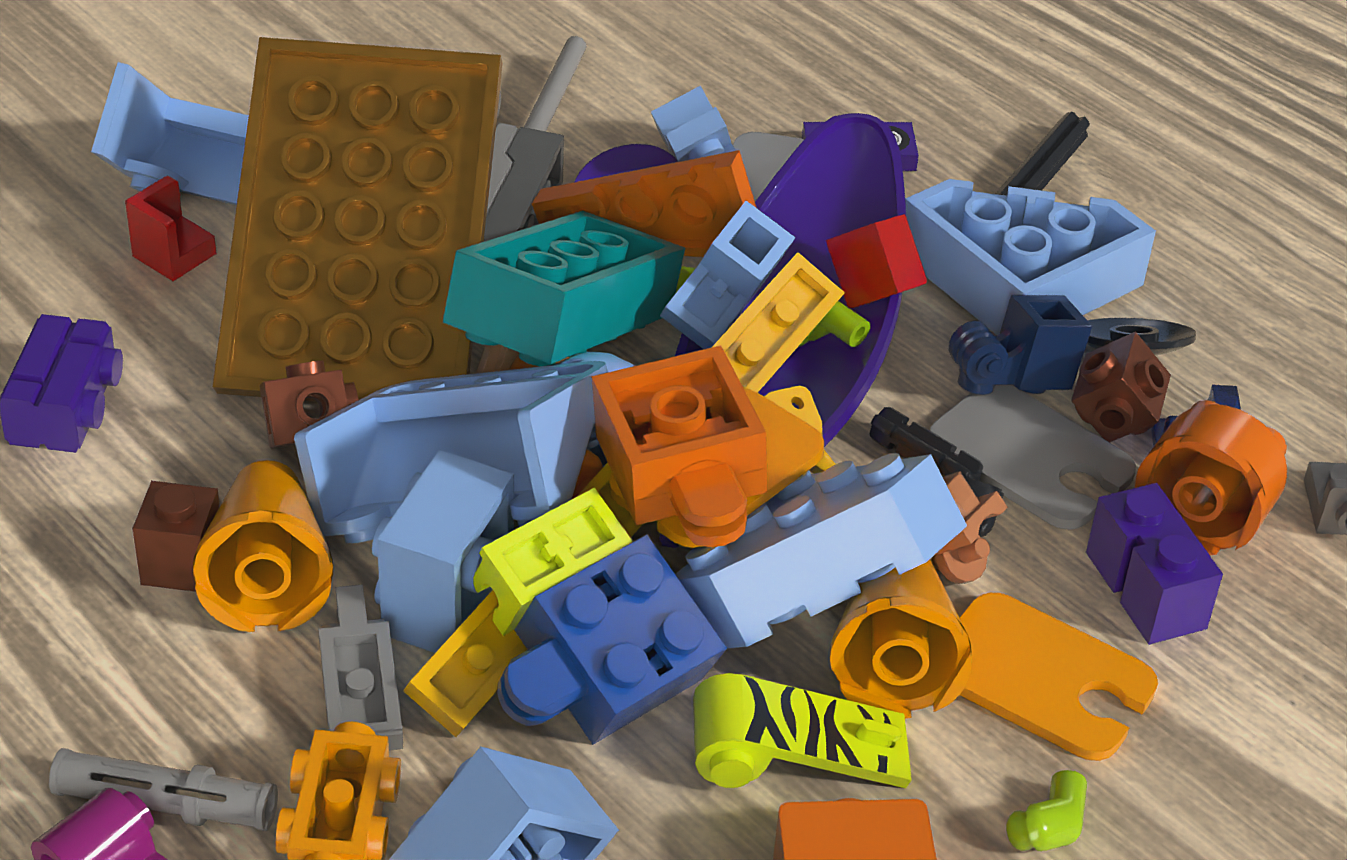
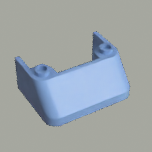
(161, 136)

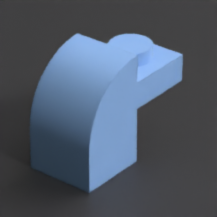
(692, 127)
(727, 276)

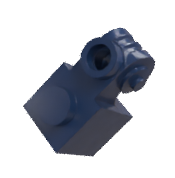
(1034, 352)

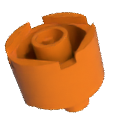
(1218, 472)

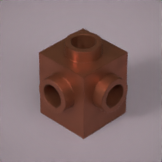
(1121, 388)
(285, 397)

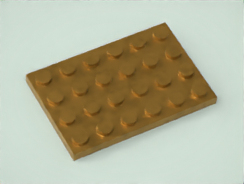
(352, 212)

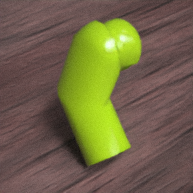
(843, 324)
(1052, 821)

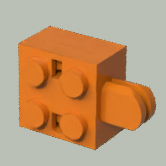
(683, 443)

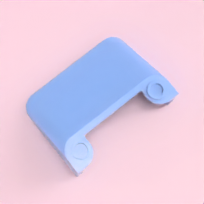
(508, 419)

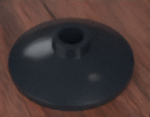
(1157, 334)

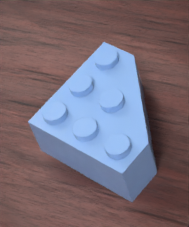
(1026, 244)
(820, 542)

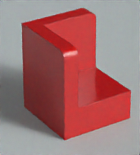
(162, 235)
(876, 261)

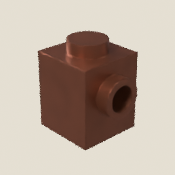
(169, 532)

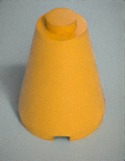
(263, 553)
(902, 644)

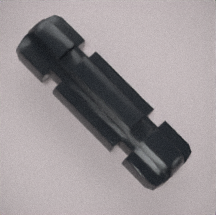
(914, 440)

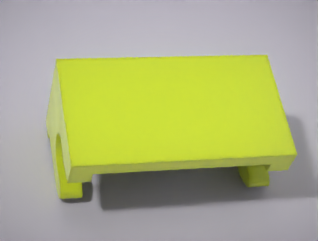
(547, 554)

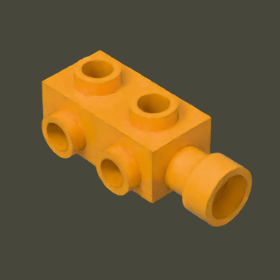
(327, 778)

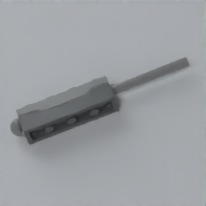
(530, 156)

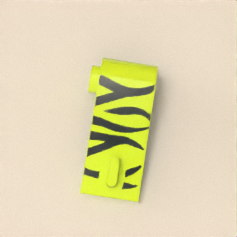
(751, 720)

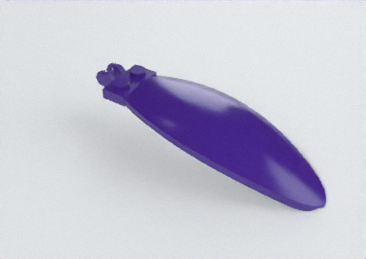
(831, 185)

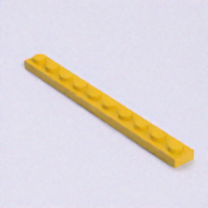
(472, 660)

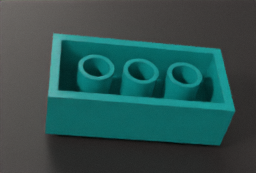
(561, 286)

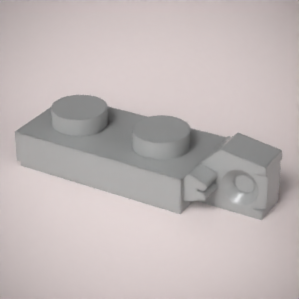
(360, 669)

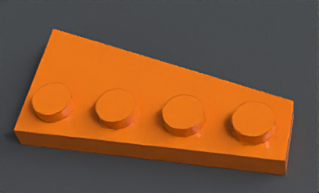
(672, 201)

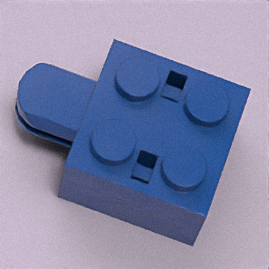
(604, 642)

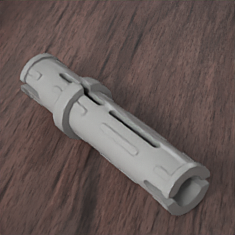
(246, 801)

